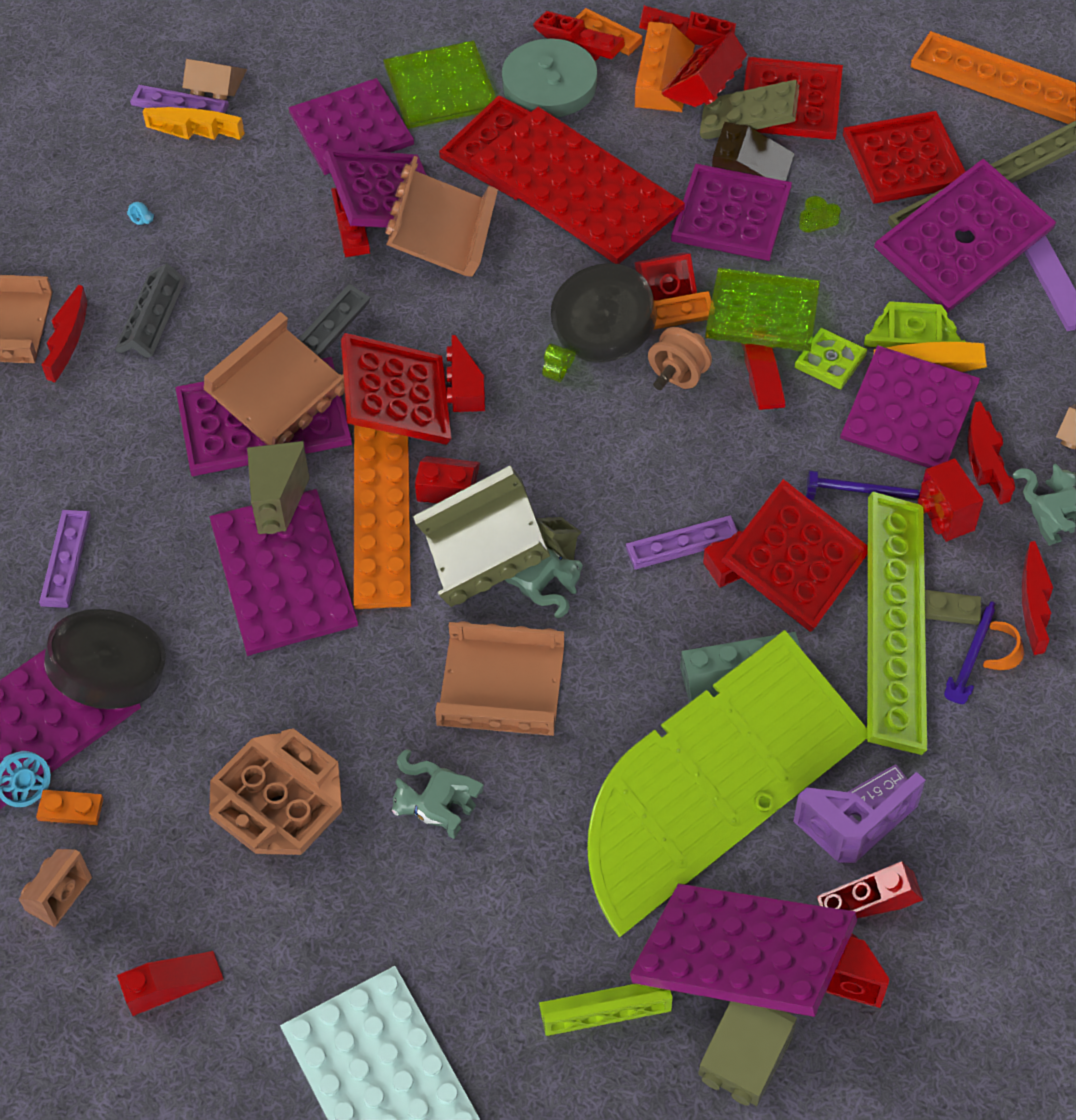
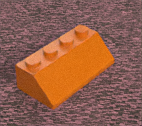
(662, 58)

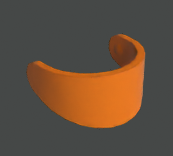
(1015, 656)

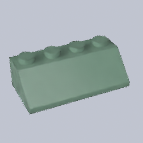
(709, 664)

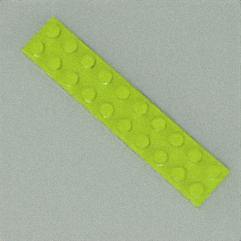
(896, 625)

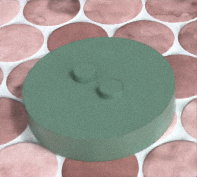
(551, 76)

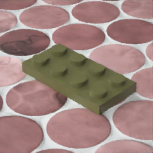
(752, 108)

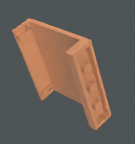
(440, 221)
(22, 316)
(274, 383)
(501, 678)

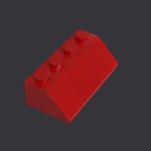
(707, 72)

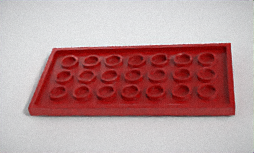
(578, 185)

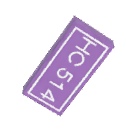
(879, 785)

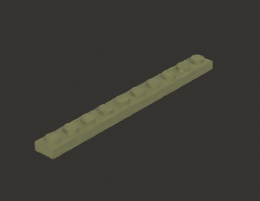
(1018, 163)

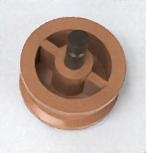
(679, 358)

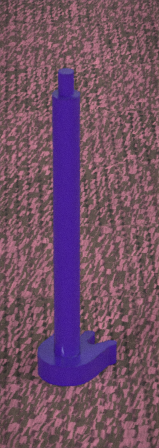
(813, 482)
(957, 691)

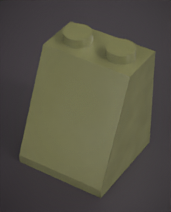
(276, 483)
(747, 1050)

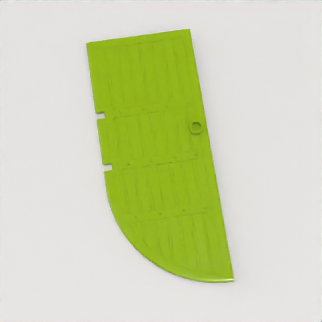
(713, 777)

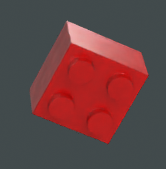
(950, 500)

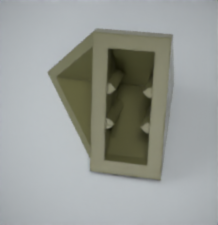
(559, 536)

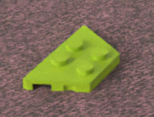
(911, 324)

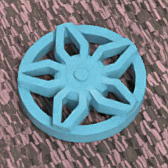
(23, 778)

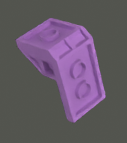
(830, 823)

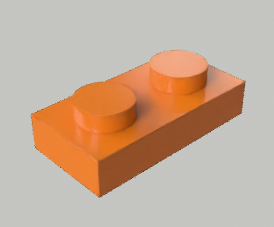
(70, 807)

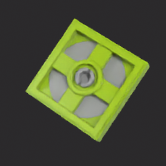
(831, 358)

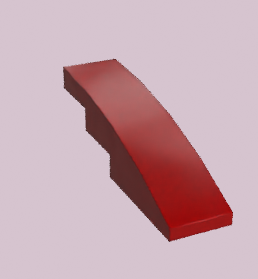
(68, 328)
(764, 376)
(1035, 595)

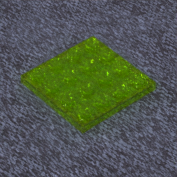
(439, 84)
(763, 309)

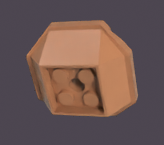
(274, 767)

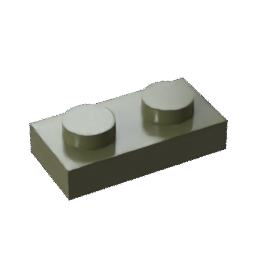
(952, 607)

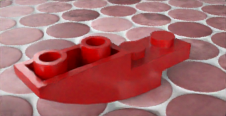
(697, 28)
(573, 30)
(353, 238)
(984, 456)

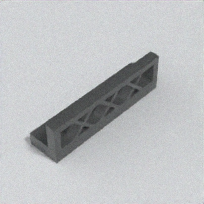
(151, 311)
(334, 319)

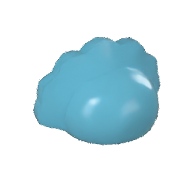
(140, 211)

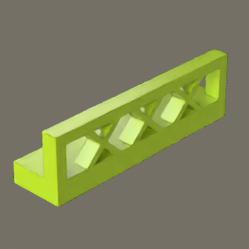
(603, 1007)

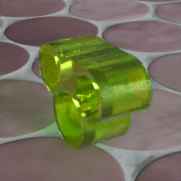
(821, 217)
(557, 362)

